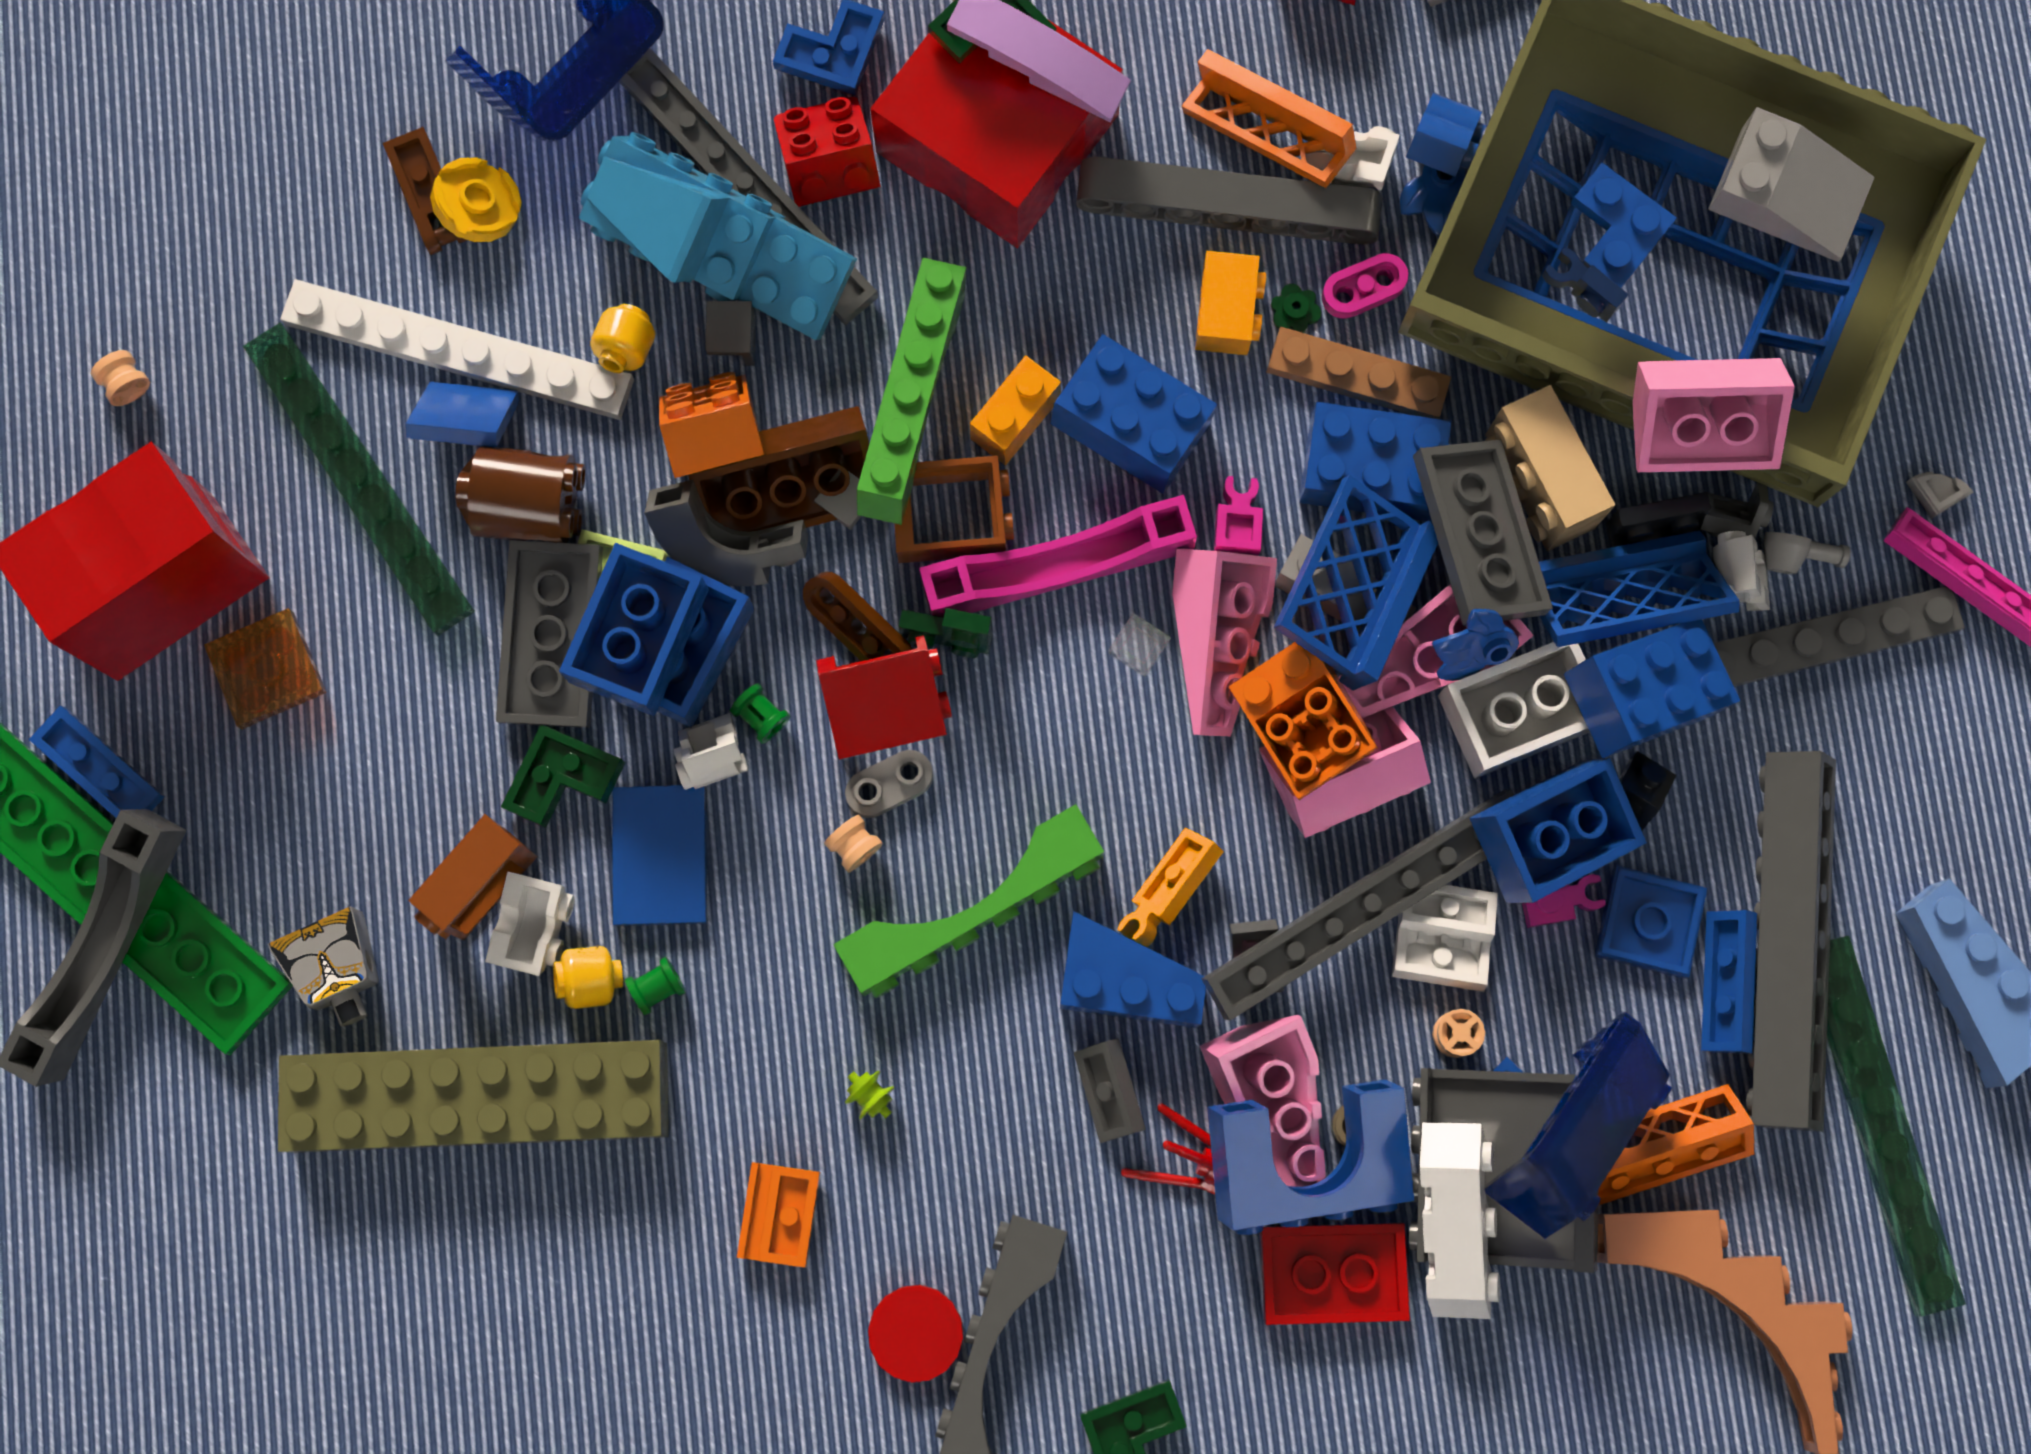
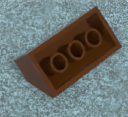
(789, 475)

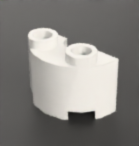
(1367, 164)
(1743, 568)
(709, 753)
(529, 924)

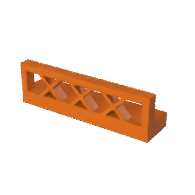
(1277, 105)
(1670, 1156)

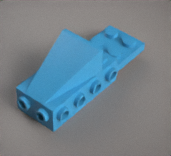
(713, 234)

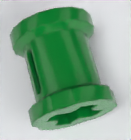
(759, 713)
(655, 986)

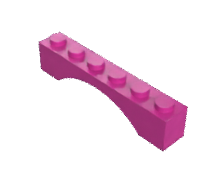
(1118, 545)

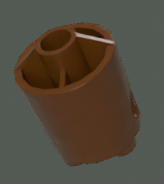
(521, 495)

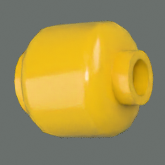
(622, 338)
(586, 977)

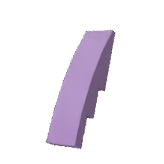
(1041, 54)

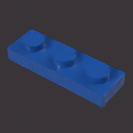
(94, 764)
(1729, 981)

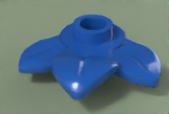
(1431, 197)
(1481, 644)

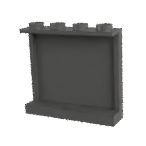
(1511, 1115)

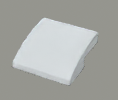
(1447, 938)

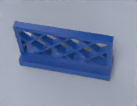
(1638, 571)
(1385, 607)

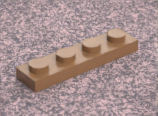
(1358, 374)

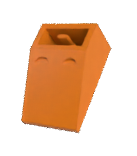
(709, 424)
(1303, 718)

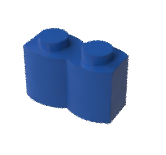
(1446, 135)

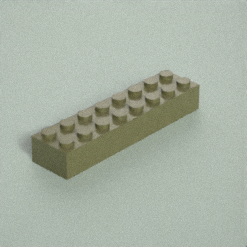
(473, 1096)

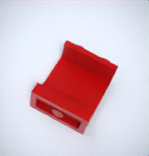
(884, 700)

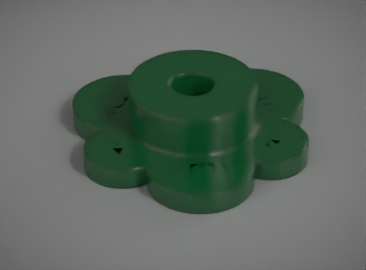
(1297, 319)

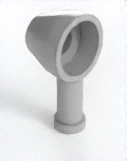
(1787, 552)

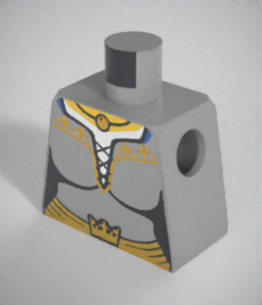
(330, 963)

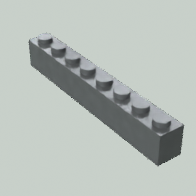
(1793, 941)

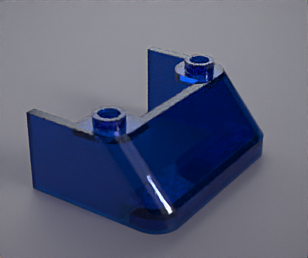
(580, 79)
(1586, 1129)

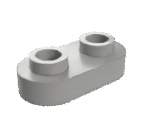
(890, 785)

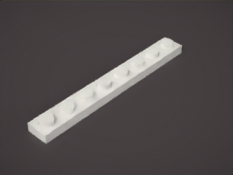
(457, 349)

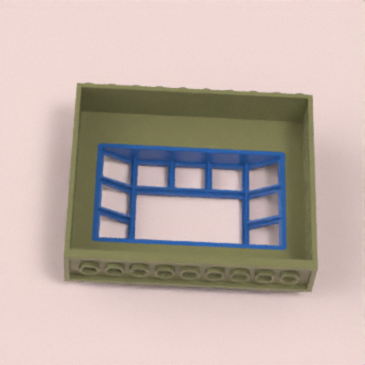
(1679, 100)

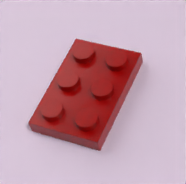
(1334, 1274)

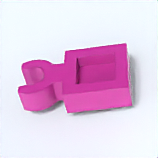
(1237, 524)
(1560, 904)

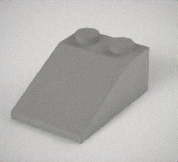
(1792, 185)

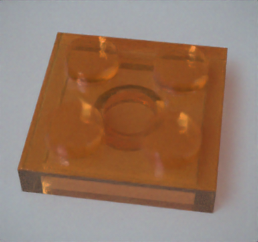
(265, 668)

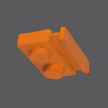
(778, 1214)

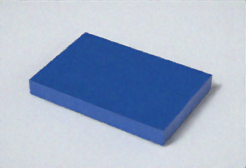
(659, 855)

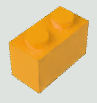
(1228, 303)
(1015, 410)

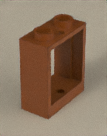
(952, 472)
(470, 880)

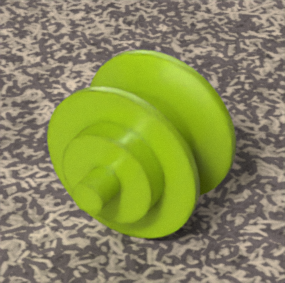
(869, 1094)

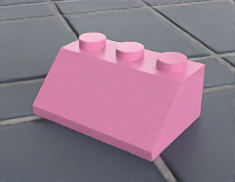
(1711, 414)
(1376, 779)

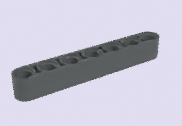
(1229, 200)

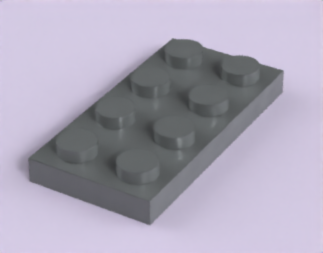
(1482, 530)
(542, 611)

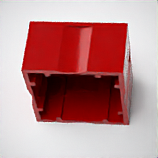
(984, 135)
(129, 564)

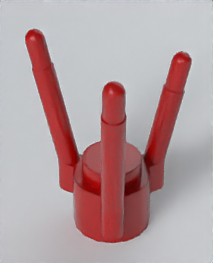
(1203, 1159)

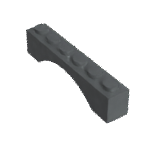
(126, 883)
(1025, 1264)

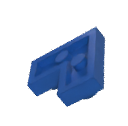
(832, 59)
(1631, 222)

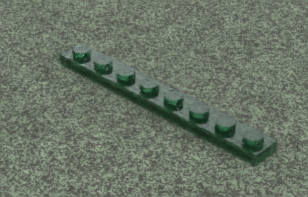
(359, 479)
(1887, 1139)

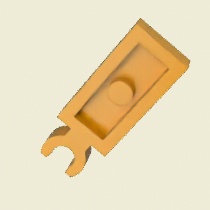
(1170, 886)

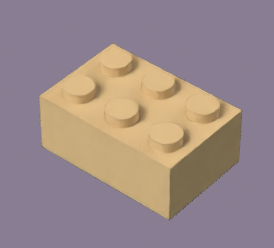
(1550, 469)

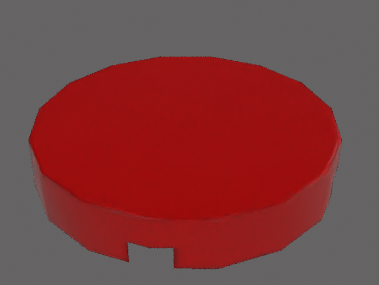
(915, 1333)

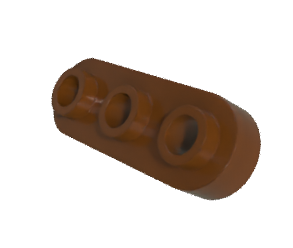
(845, 615)

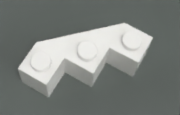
(1458, 1220)

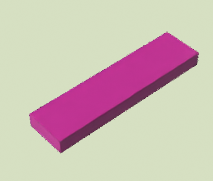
(1962, 572)

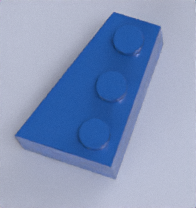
(1126, 979)

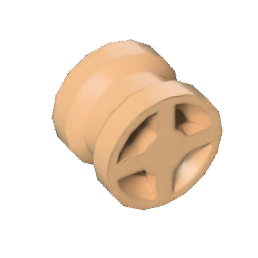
(120, 378)
(853, 843)
(1465, 1028)

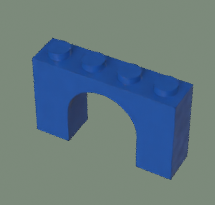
(1370, 1174)

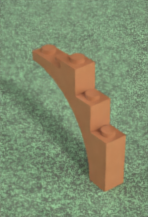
(1753, 1288)

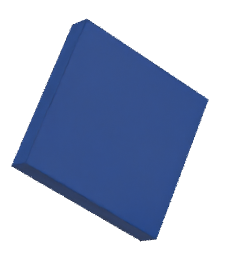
(462, 414)
(1651, 922)

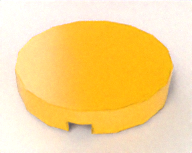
(475, 200)

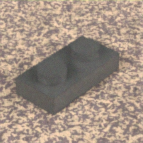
(1109, 1090)

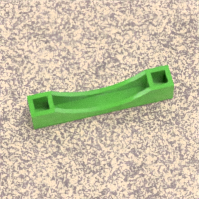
(908, 394)
(887, 950)

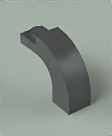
(715, 550)

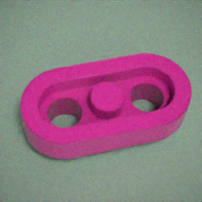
(1361, 285)

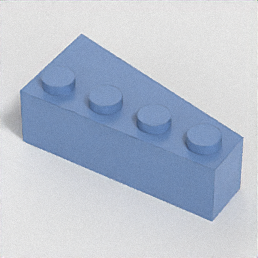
(1975, 979)

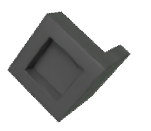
(731, 329)

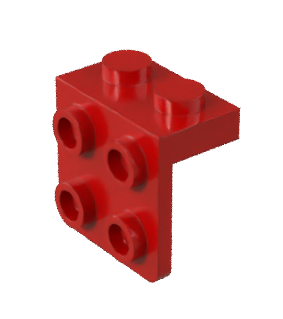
(827, 150)

